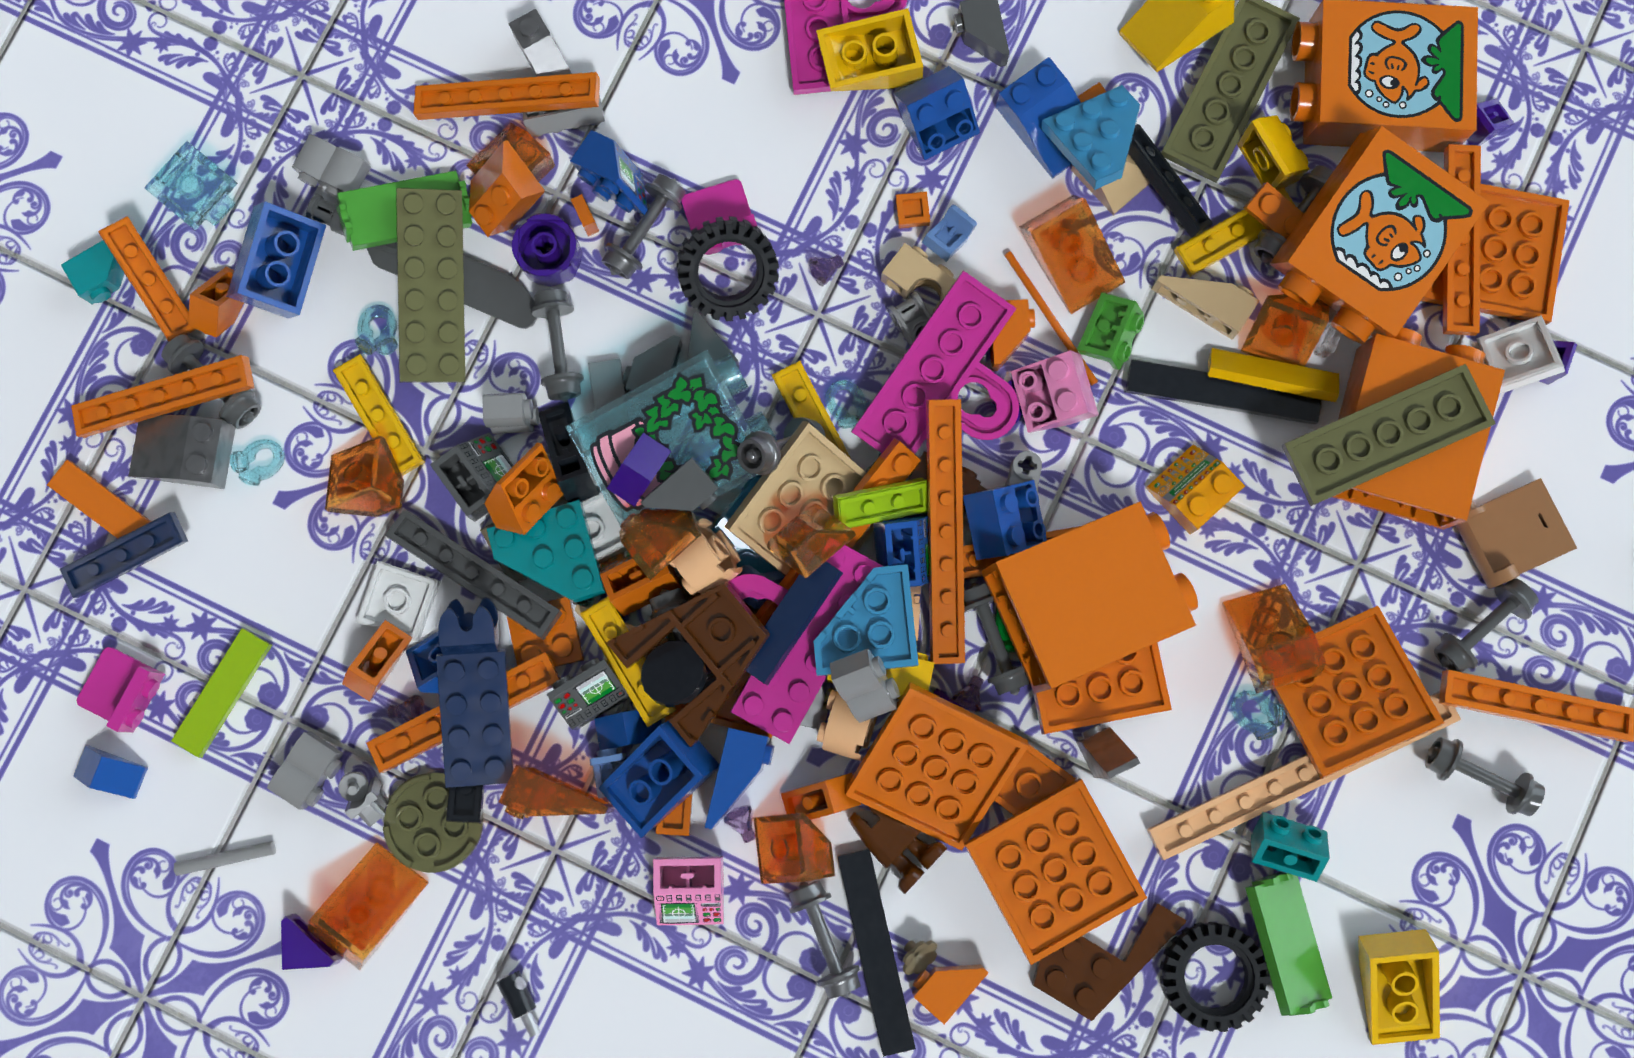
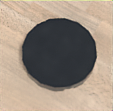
(673, 674)

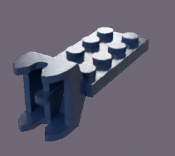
(473, 697)

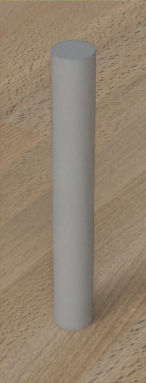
(224, 858)

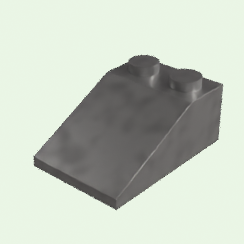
(183, 450)

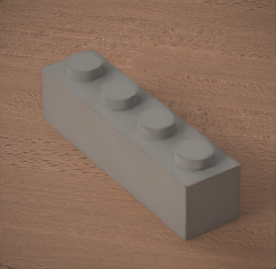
(555, 121)

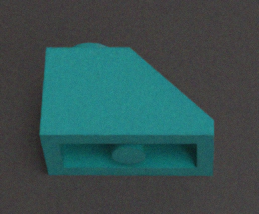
(94, 273)

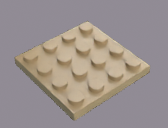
(807, 474)

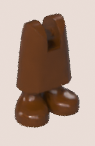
(890, 839)

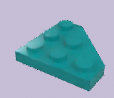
(553, 553)

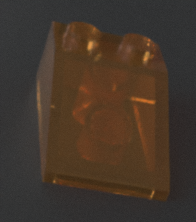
(1073, 253)
(1274, 638)
(540, 794)
(367, 906)

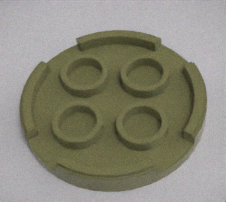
(418, 826)

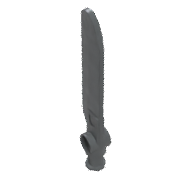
(484, 286)

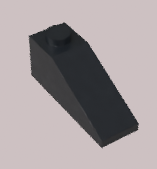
(568, 465)

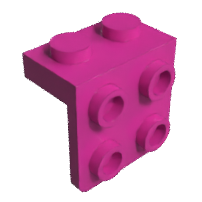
(717, 201)
(120, 689)

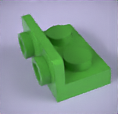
(1112, 330)

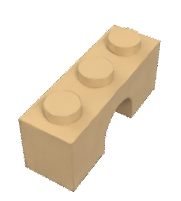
(913, 270)

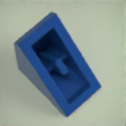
(622, 730)
(109, 773)

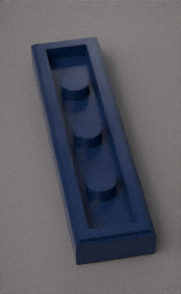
(123, 555)
(792, 619)

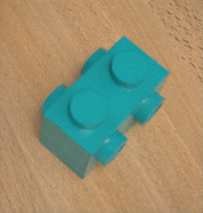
(1290, 846)

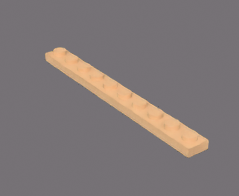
(1258, 796)

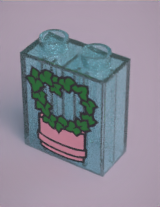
(684, 410)

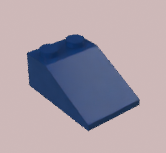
(1029, 101)
(739, 766)
(657, 778)

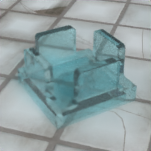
(193, 187)

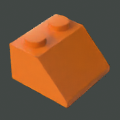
(502, 191)

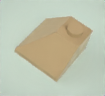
(1120, 192)

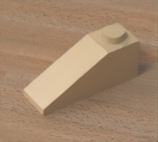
(1213, 302)

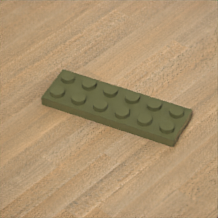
(1229, 88)
(430, 286)
(1388, 434)

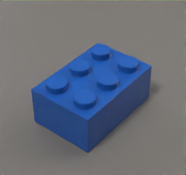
(276, 260)

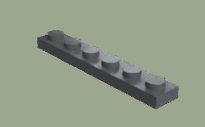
(474, 574)

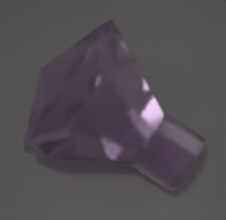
(823, 268)
(969, 695)
(408, 709)
(741, 820)

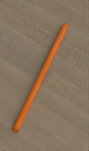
(1046, 311)

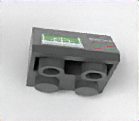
(472, 472)
(587, 694)

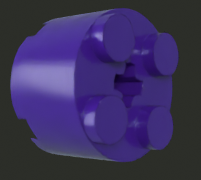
(532, 241)

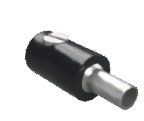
(519, 1001)

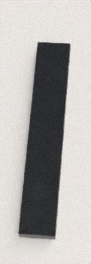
(1200, 389)
(876, 952)

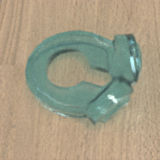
(383, 344)
(842, 416)
(241, 459)
(1274, 712)

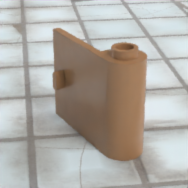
(1515, 533)

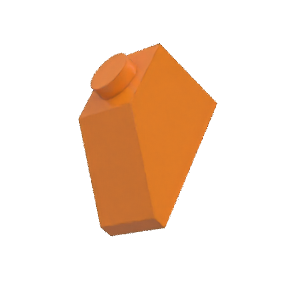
(210, 308)
(1012, 334)
(376, 660)
(820, 798)
(947, 988)

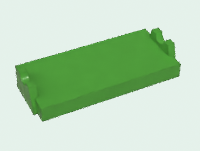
(370, 212)
(1289, 944)

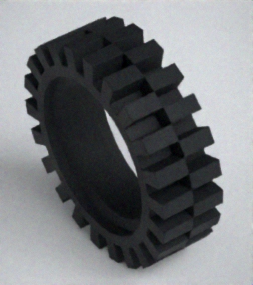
(720, 232)
(1254, 979)

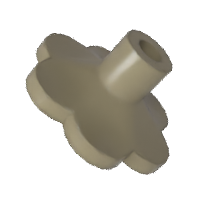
(918, 956)

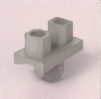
(362, 797)

